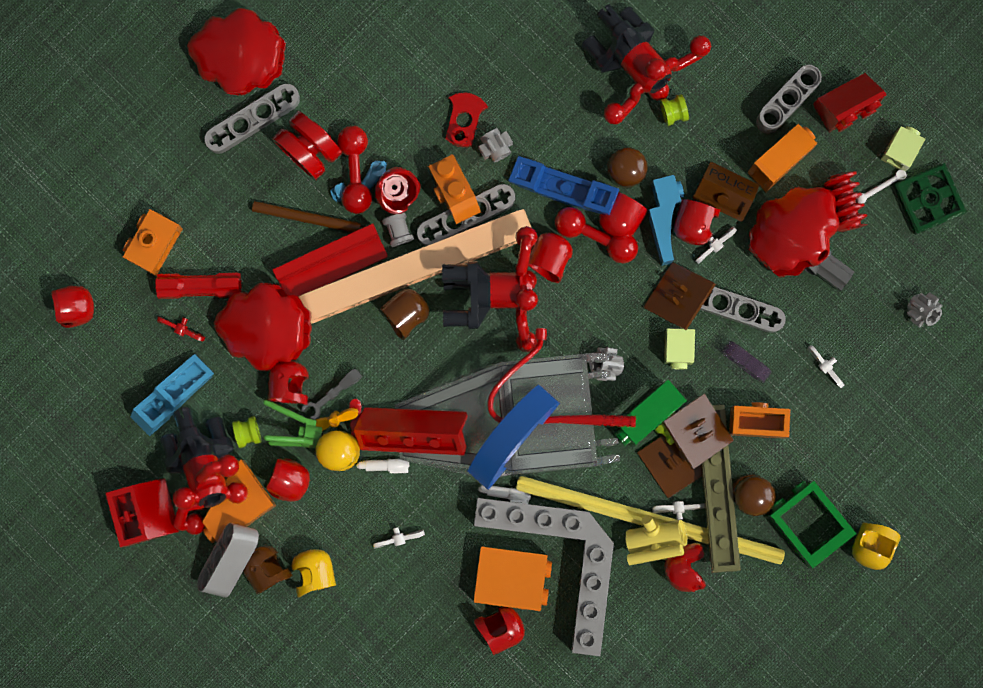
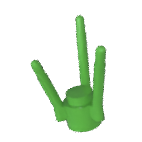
(307, 436)

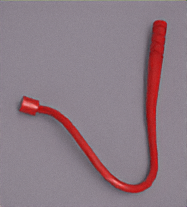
(598, 420)

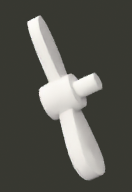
(716, 244)
(825, 365)
(677, 508)
(399, 538)

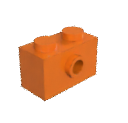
(454, 189)
(151, 242)
(759, 421)

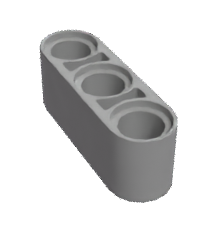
(795, 88)
(227, 560)

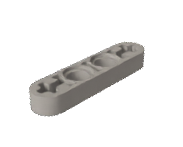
(249, 114)
(470, 222)
(732, 310)

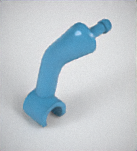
(373, 175)

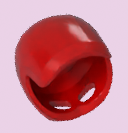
(398, 199)
(73, 306)
(288, 480)
(679, 569)

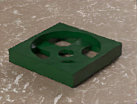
(941, 172)

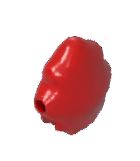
(238, 52)
(795, 230)
(264, 326)

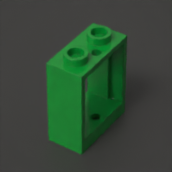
(651, 414)
(829, 545)

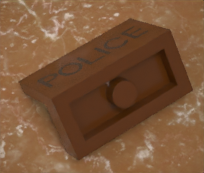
(726, 191)

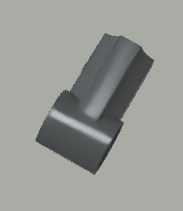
(832, 272)

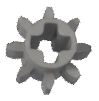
(495, 145)
(924, 309)
(614, 364)

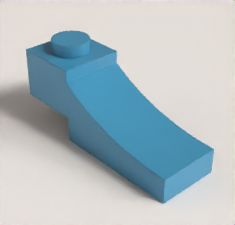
(667, 196)
(171, 394)

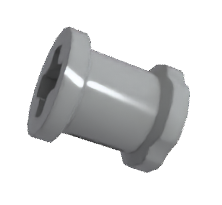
(398, 229)

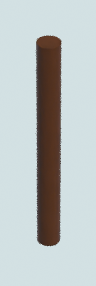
(305, 217)

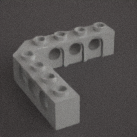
(596, 557)

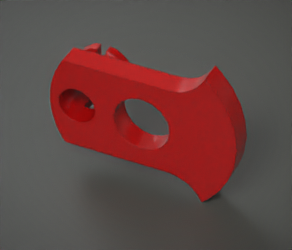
(468, 104)

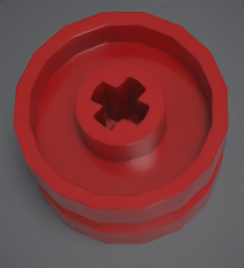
(309, 143)

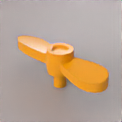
(336, 417)

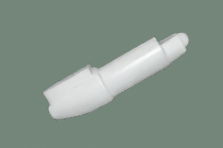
(389, 465)
(508, 493)

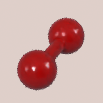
(356, 196)
(571, 223)

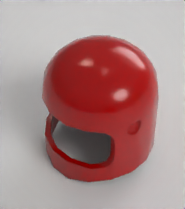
(624, 217)
(694, 222)
(550, 256)
(280, 389)
(501, 629)

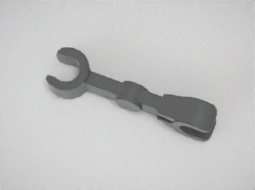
(348, 381)

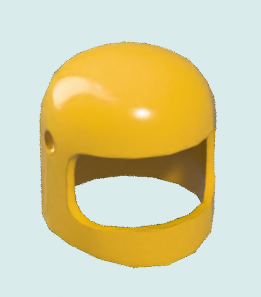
(337, 451)
(875, 545)
(315, 571)

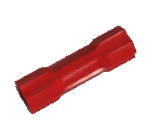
(177, 286)

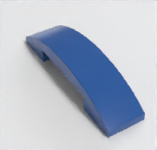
(563, 187)
(511, 434)

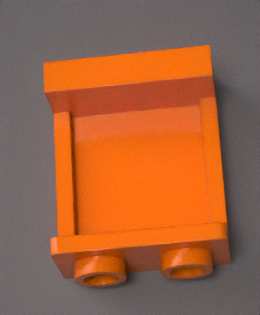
(512, 579)

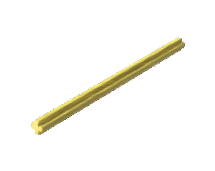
(635, 516)

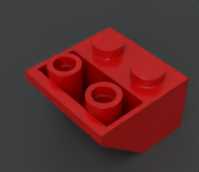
(848, 102)
(142, 512)

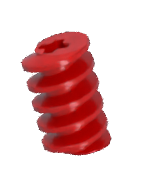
(845, 198)

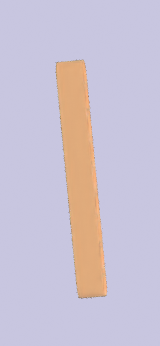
(414, 266)

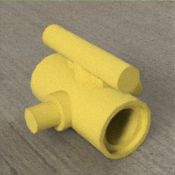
(655, 541)

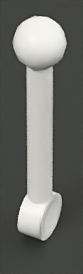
(900, 175)

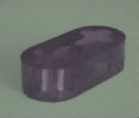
(746, 362)

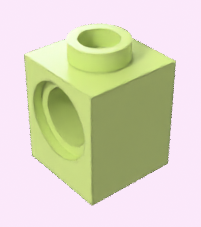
(903, 148)
(679, 348)

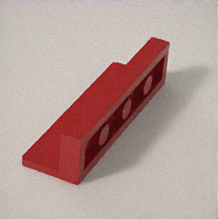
(331, 262)
(411, 431)

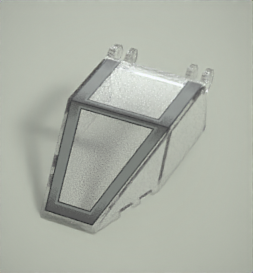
(549, 446)

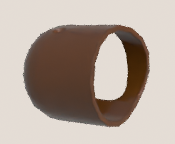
(627, 167)
(405, 311)
(753, 495)
(264, 569)

